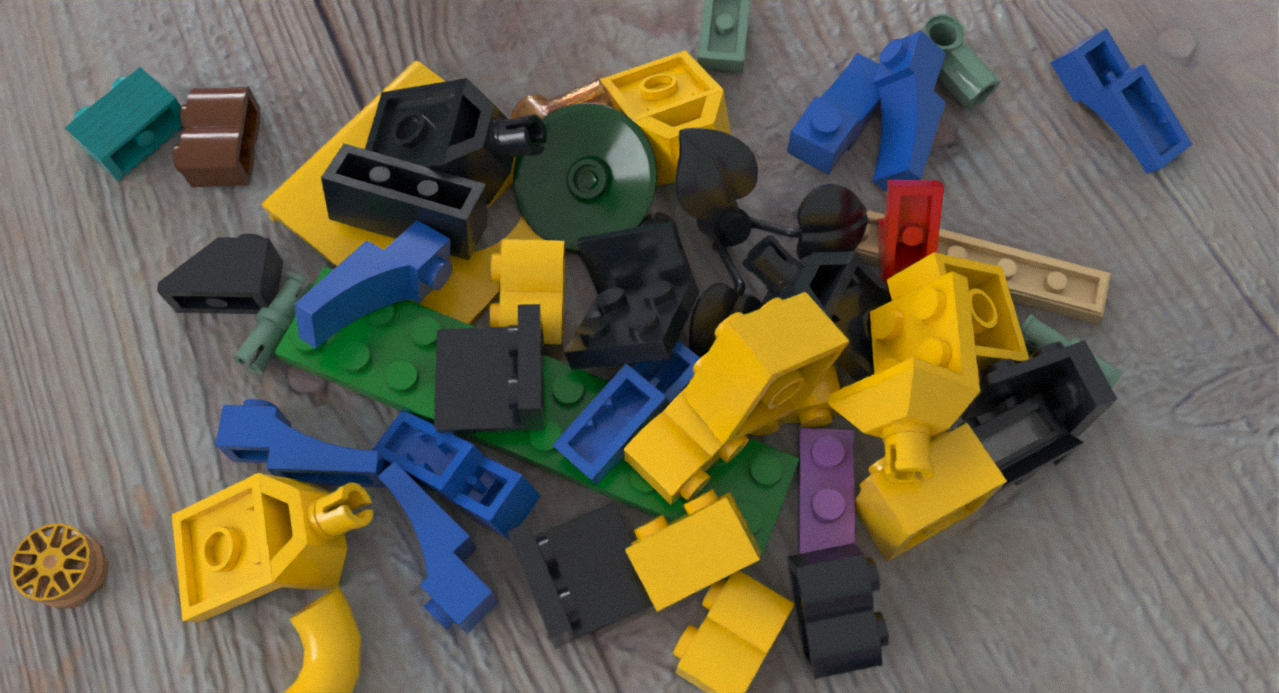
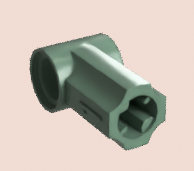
(961, 69)

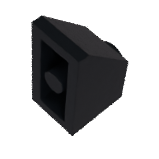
(226, 277)

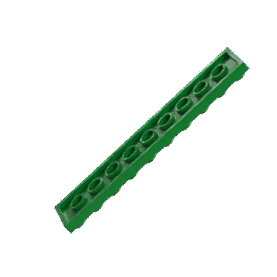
(394, 362)

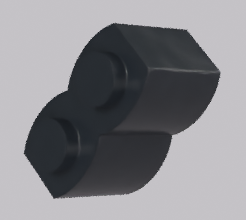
(837, 610)

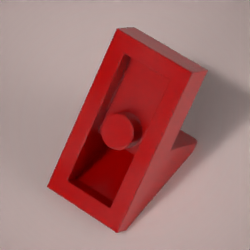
(909, 224)

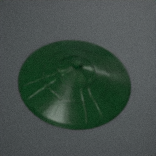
(590, 177)

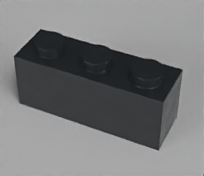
(392, 194)

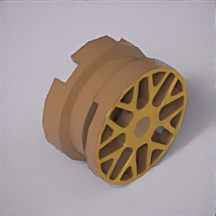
(59, 567)

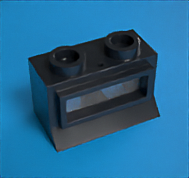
(1024, 438)

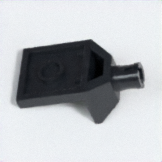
(454, 131)
(837, 284)
(641, 296)

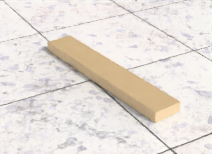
(1031, 277)

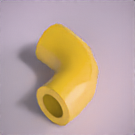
(329, 645)

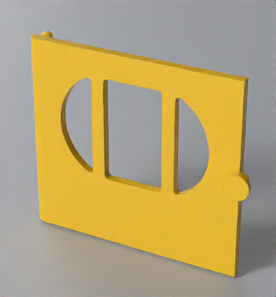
(303, 210)

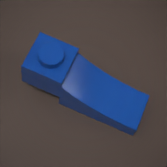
(1123, 98)
(908, 106)
(837, 117)
(374, 279)
(622, 410)
(264, 435)
(458, 473)
(453, 588)

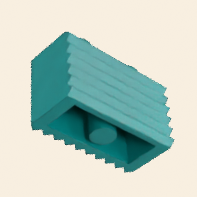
(126, 123)

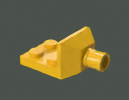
(665, 99)
(920, 375)
(261, 539)

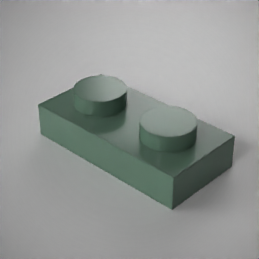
(723, 35)

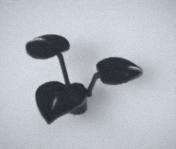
(709, 179)

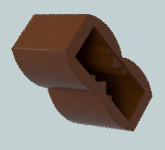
(218, 137)

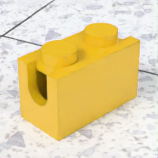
(693, 549)

